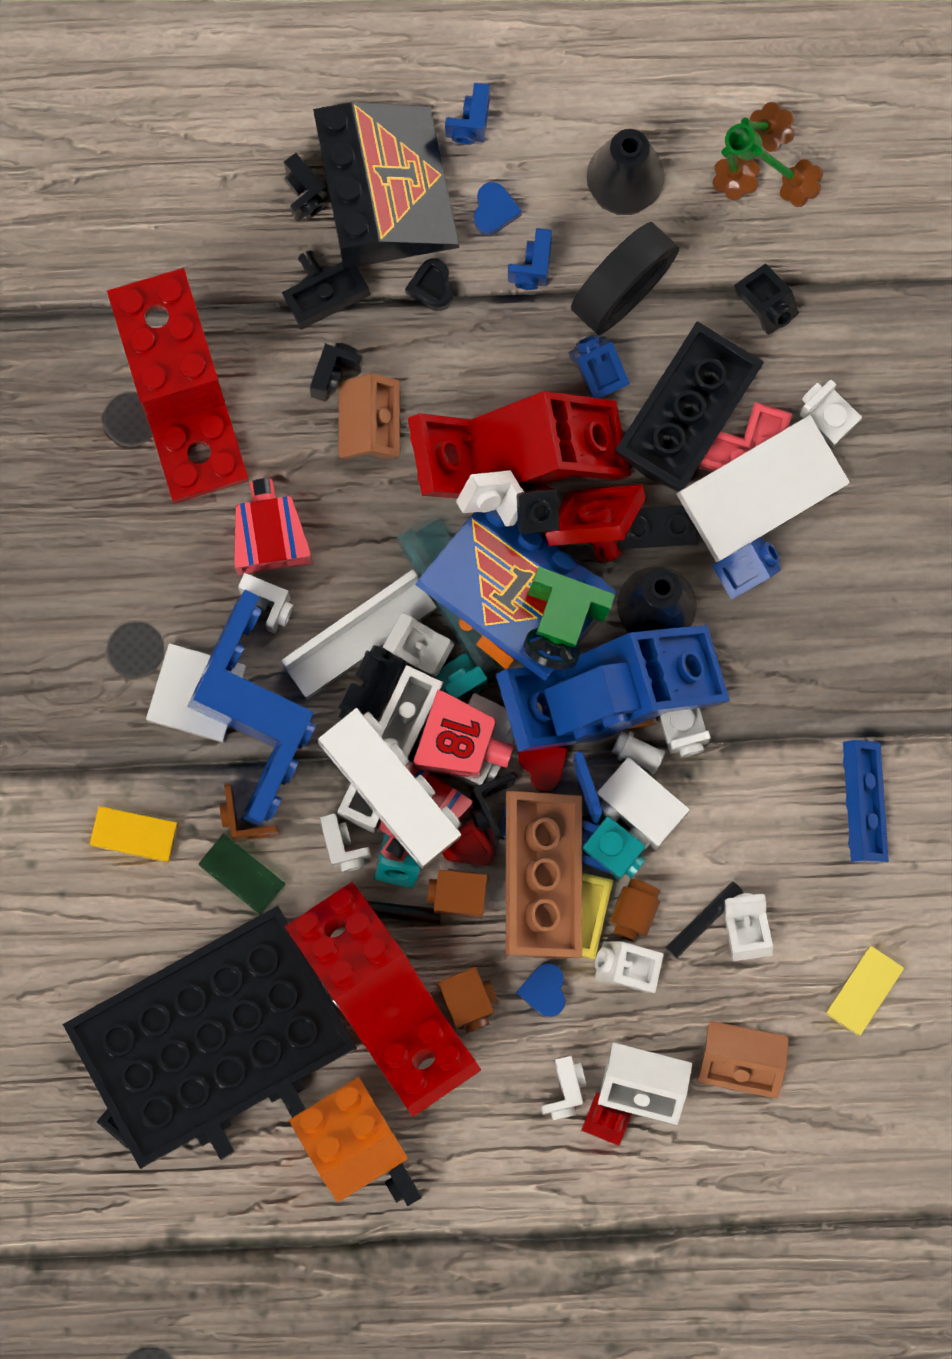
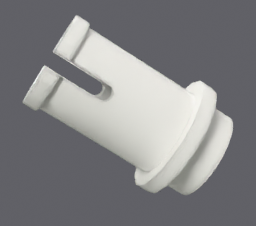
(638, 751)

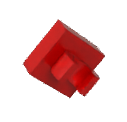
(605, 1122)

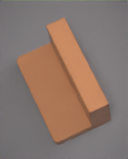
(369, 417)
(744, 1059)

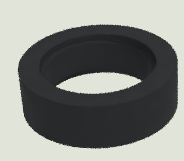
(624, 278)

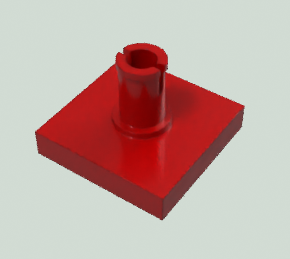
(597, 518)

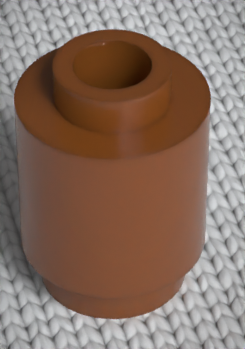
(635, 910)

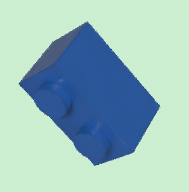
(593, 700)

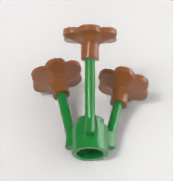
(745, 141)

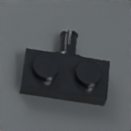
(323, 291)

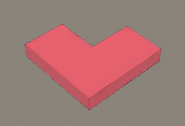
(762, 425)

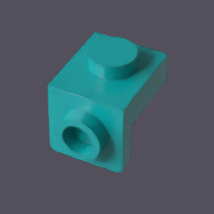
(615, 849)

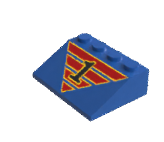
(487, 579)

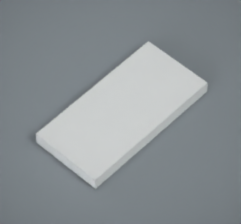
(763, 488)

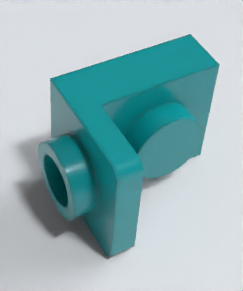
(462, 678)

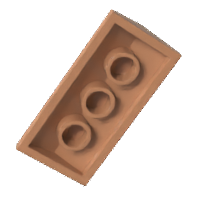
(543, 875)

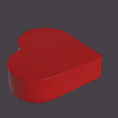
(543, 766)
(471, 847)

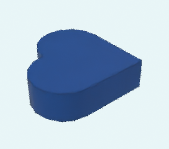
(494, 209)
(543, 990)

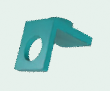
(396, 872)

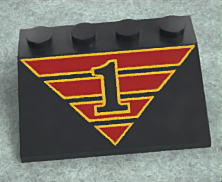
(384, 182)

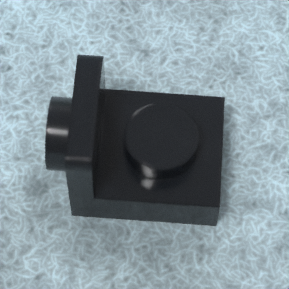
(304, 181)
(768, 298)
(327, 373)
(537, 509)
(402, 1186)

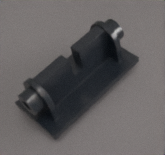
(379, 676)

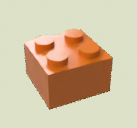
(348, 1139)

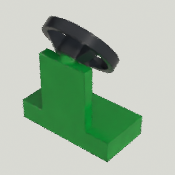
(563, 616)

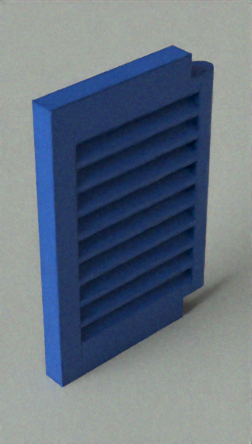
(587, 787)

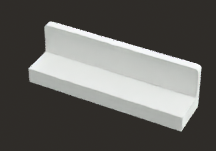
(346, 641)

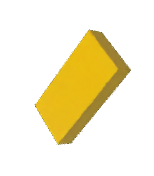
(133, 834)

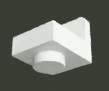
(418, 645)
(748, 927)
(571, 1079)

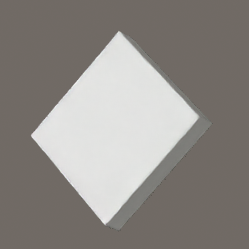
(174, 689)

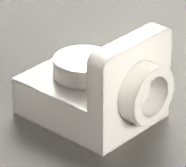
(830, 412)
(491, 492)
(269, 596)
(684, 732)
(337, 838)
(628, 966)

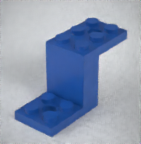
(658, 673)
(252, 710)

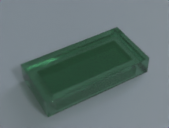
(242, 874)

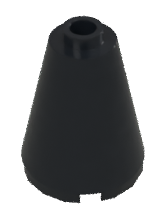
(625, 173)
(656, 600)

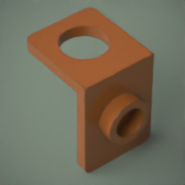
(229, 819)

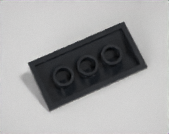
(688, 408)

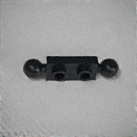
(660, 528)

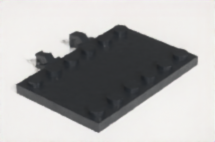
(210, 1040)

